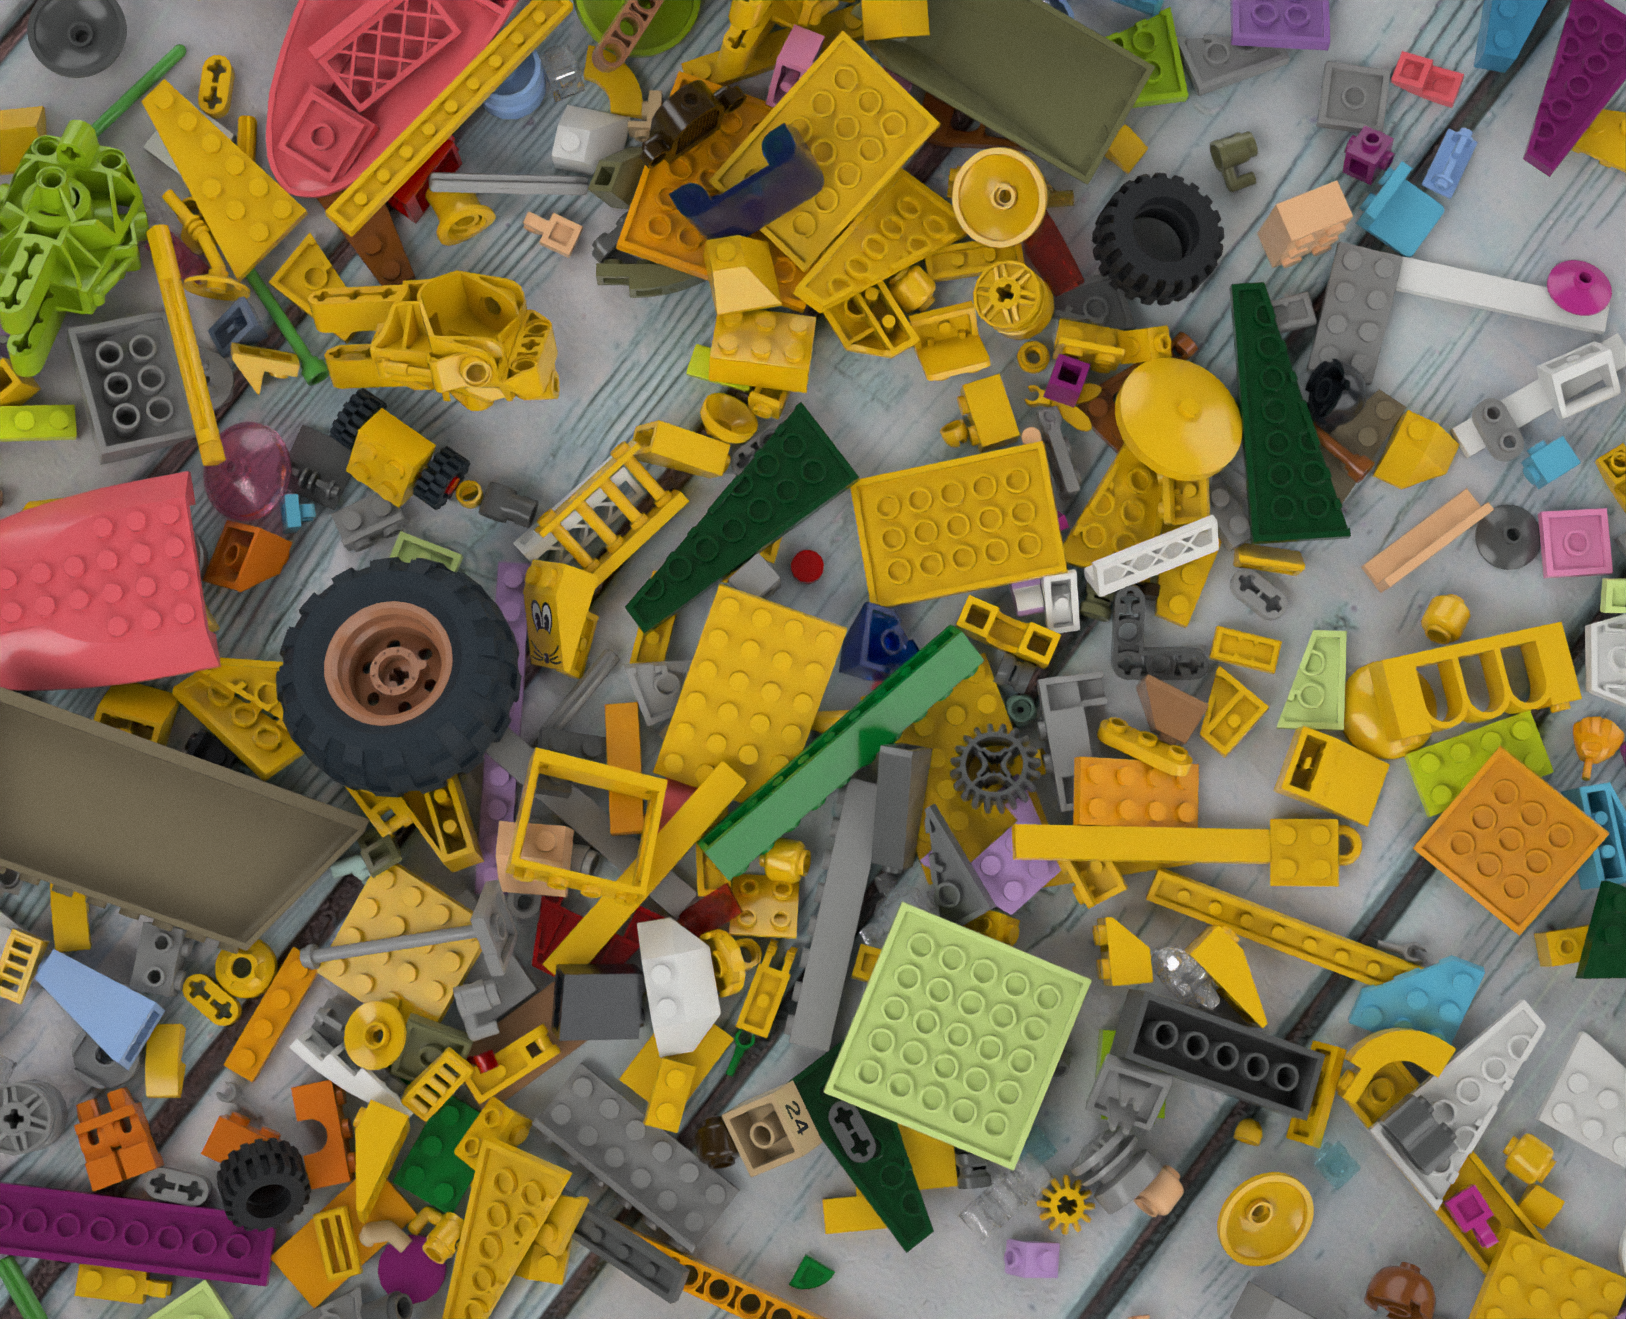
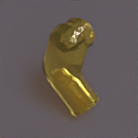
(1058, 198)

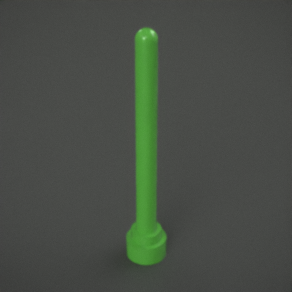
(139, 89)
(313, 369)

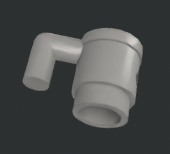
(476, 999)

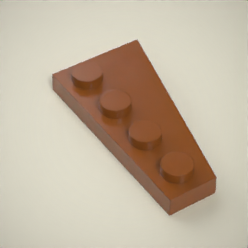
(378, 246)

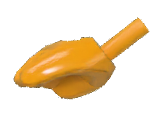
(1596, 741)

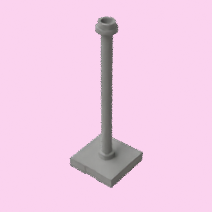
(490, 925)

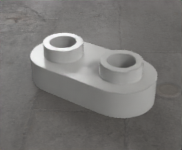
(1495, 430)

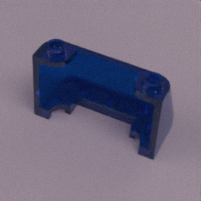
(762, 197)

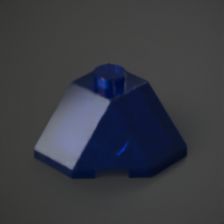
(875, 644)

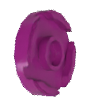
(411, 1271)

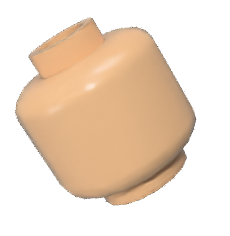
(1161, 1193)

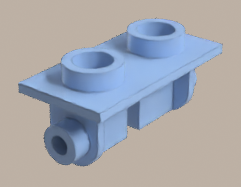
(1450, 162)

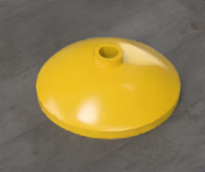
(980, 199)
(1363, 719)
(1265, 1219)

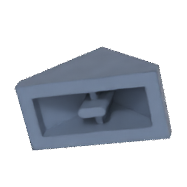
(237, 325)

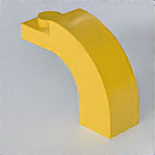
(1391, 1046)

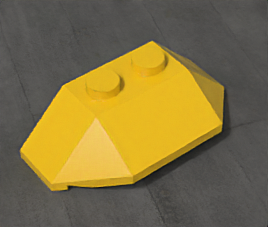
(871, 323)

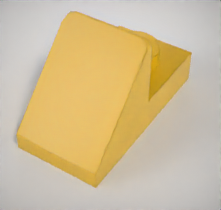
(256, 360)

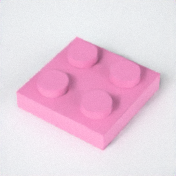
(1575, 543)

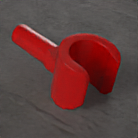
(484, 1061)

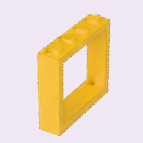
(602, 777)

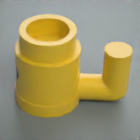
(445, 1236)

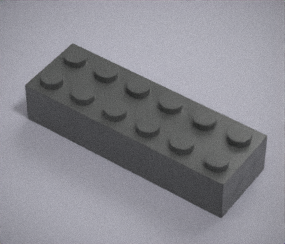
(1217, 1054)

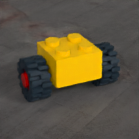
(394, 456)

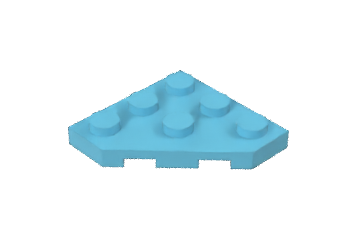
(1421, 999)

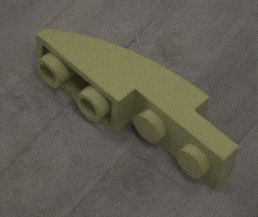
(644, 277)

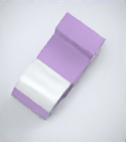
(1027, 597)

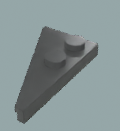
(1095, 304)
(956, 883)

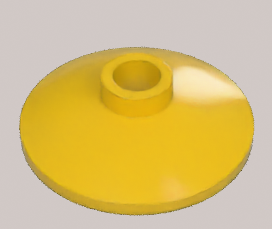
(363, 1032)

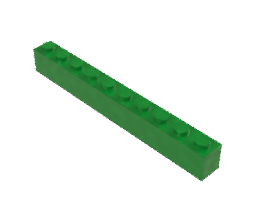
(840, 752)

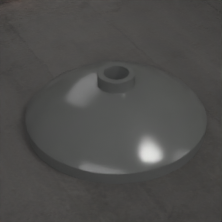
(58, 25)

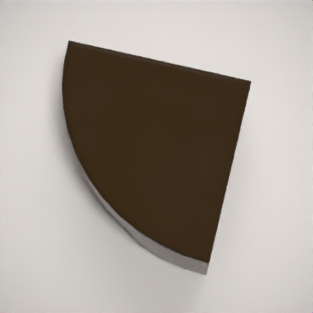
(1149, 589)

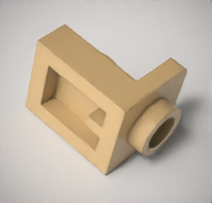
(641, 129)

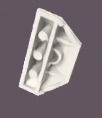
(677, 985)

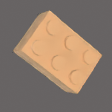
(1305, 225)

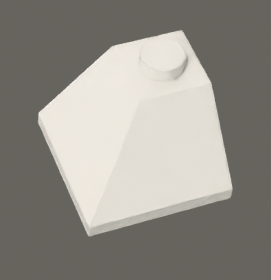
(586, 138)

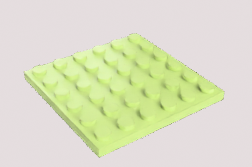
(957, 1035)

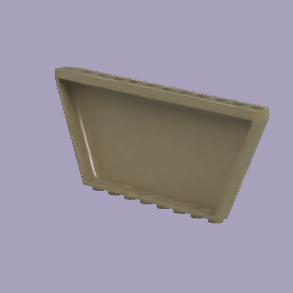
(156, 827)

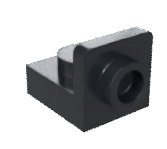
(210, 748)

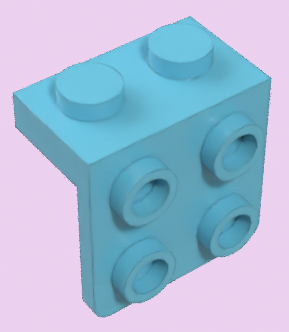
(1399, 212)

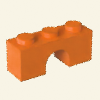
(335, 1161)

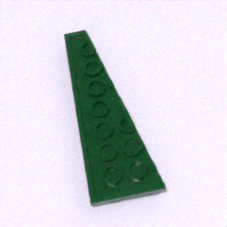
(1284, 467)
(773, 494)

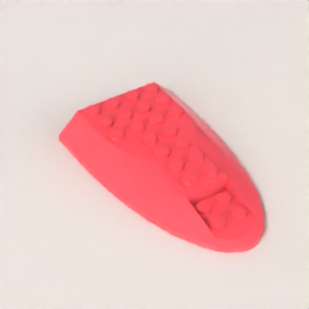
(314, 131)
(103, 589)

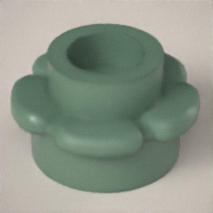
(1027, 704)

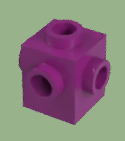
(1368, 155)

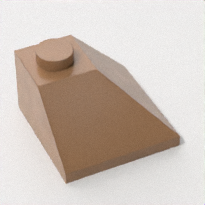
(1169, 710)

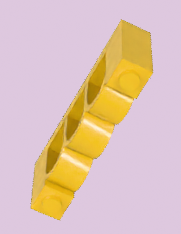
(1546, 663)

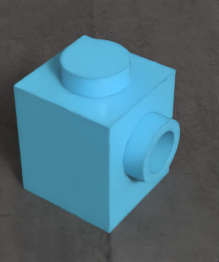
(1549, 462)

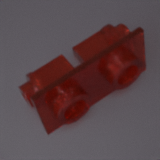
(711, 911)

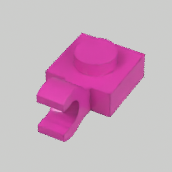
(1470, 1212)

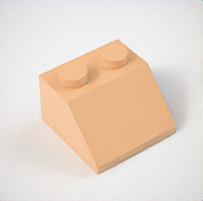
(543, 845)

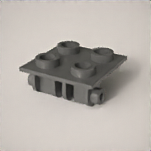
(318, 467)

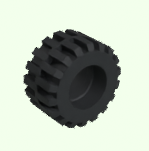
(263, 1184)

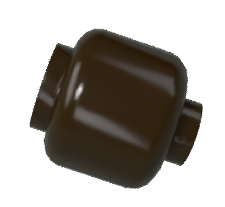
(715, 1144)

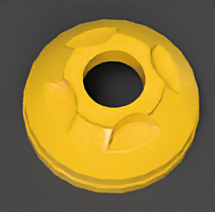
(728, 419)
(258, 981)

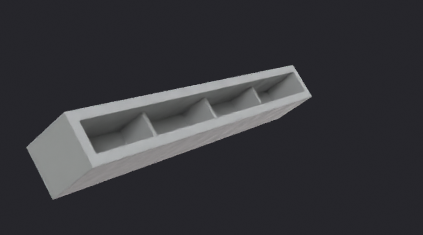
(836, 920)

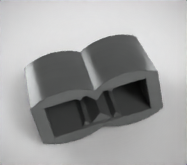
(1418, 1133)

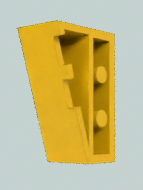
(445, 824)

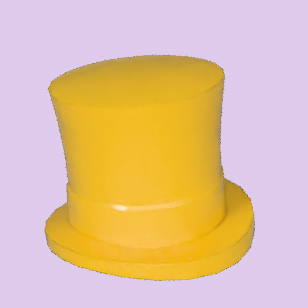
(459, 216)

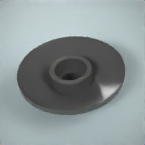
(1497, 547)

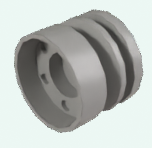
(43, 1115)
(1120, 1173)

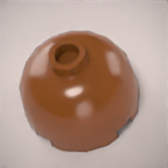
(1402, 1292)

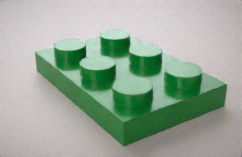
(431, 1166)

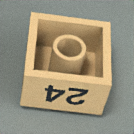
(772, 1129)

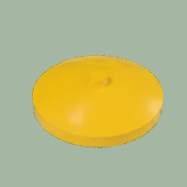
(1178, 419)

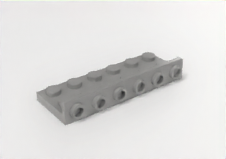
(634, 1159)

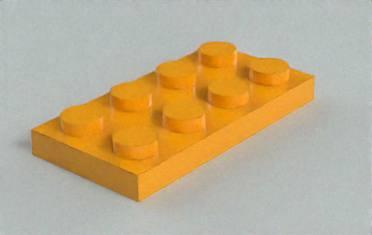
(1133, 794)

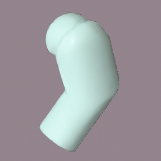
(351, 865)

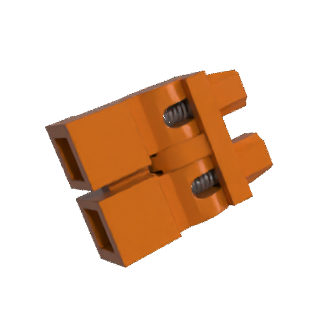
(102, 1134)

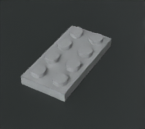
(1355, 308)

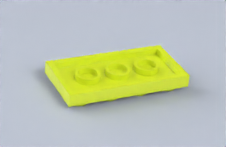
(1448, 766)

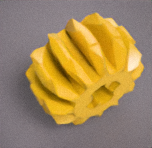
(1060, 1215)

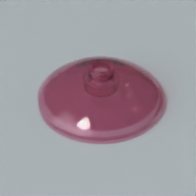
(259, 473)

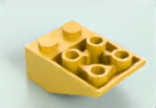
(1331, 775)

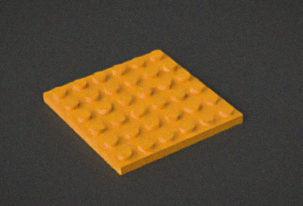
(658, 229)

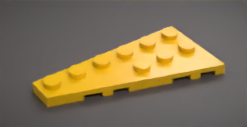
(235, 196)

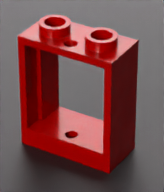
(411, 197)

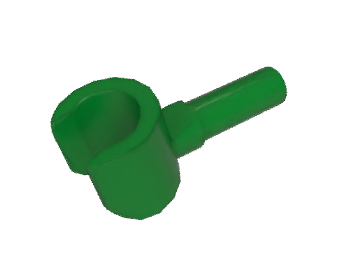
(738, 1053)

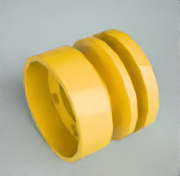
(1027, 310)

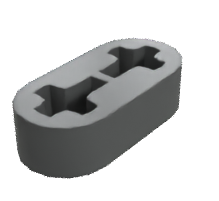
(845, 1137)

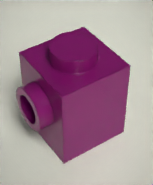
(1066, 380)

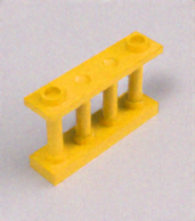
(642, 525)

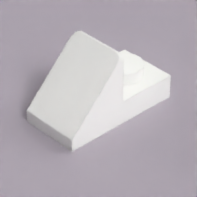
(1061, 602)

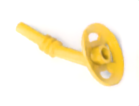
(216, 283)

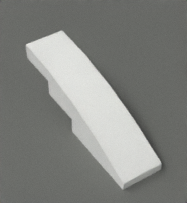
(342, 1071)

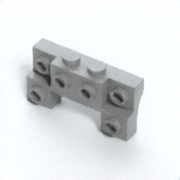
(1065, 727)

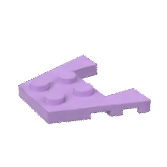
(1010, 880)

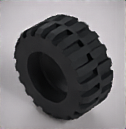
(1184, 212)

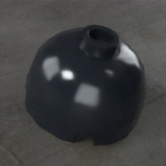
(1335, 393)

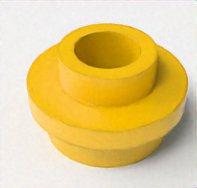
(1037, 348)

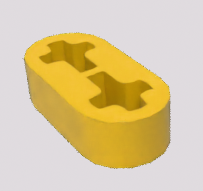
(223, 87)
(206, 1005)

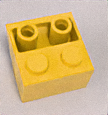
(139, 711)
(1123, 955)

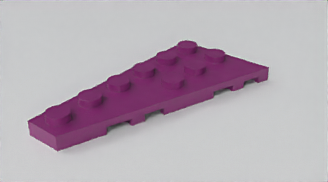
(1580, 83)

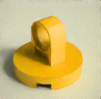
(728, 960)

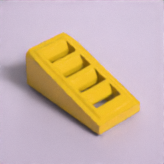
(11, 948)
(425, 1102)

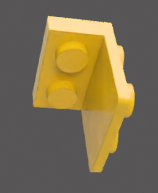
(1089, 344)

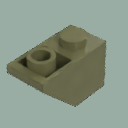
(618, 177)

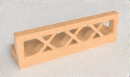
(1425, 540)

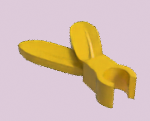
(1071, 415)

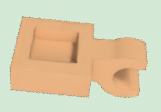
(557, 233)

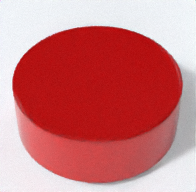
(807, 566)

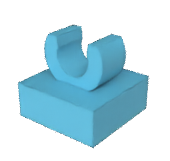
(293, 514)

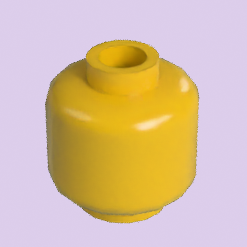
(912, 289)
(1445, 618)
(786, 861)
(1529, 1158)

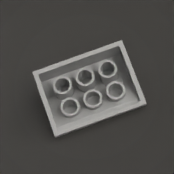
(130, 385)

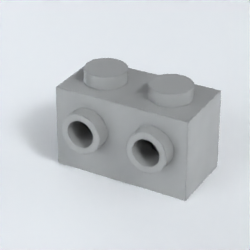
(160, 960)

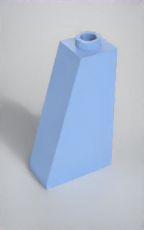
(104, 1008)

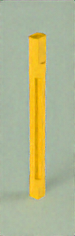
(185, 345)

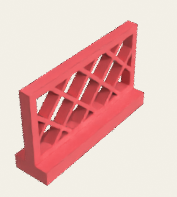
(360, 23)

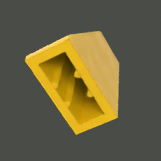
(681, 449)

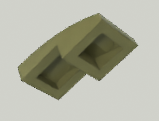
(378, 852)

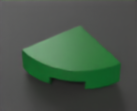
(810, 1274)

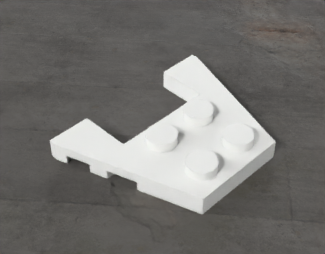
(1606, 659)

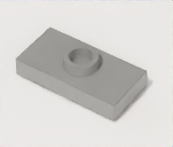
(1294, 312)

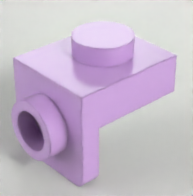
(1032, 1258)

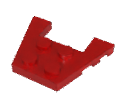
(557, 923)

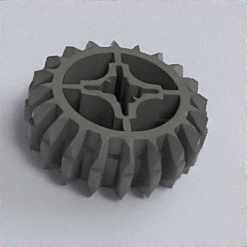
(1005, 758)

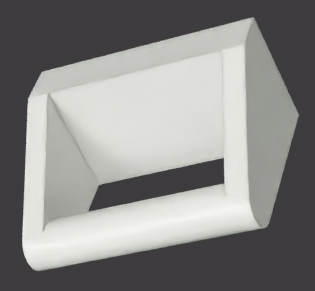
(1575, 364)

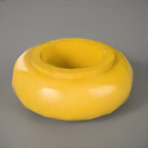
(1355, 845)

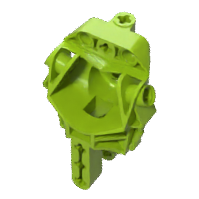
(67, 258)

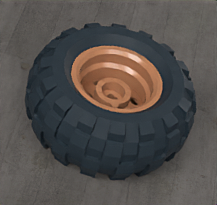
(353, 625)

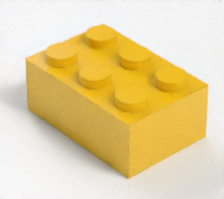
(763, 350)

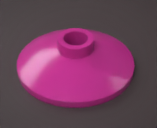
(1579, 287)

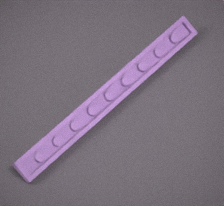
(498, 786)

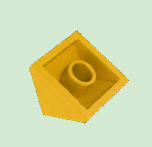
(894, 19)
(17, 132)

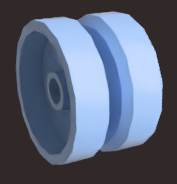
(520, 92)

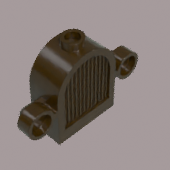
(687, 120)

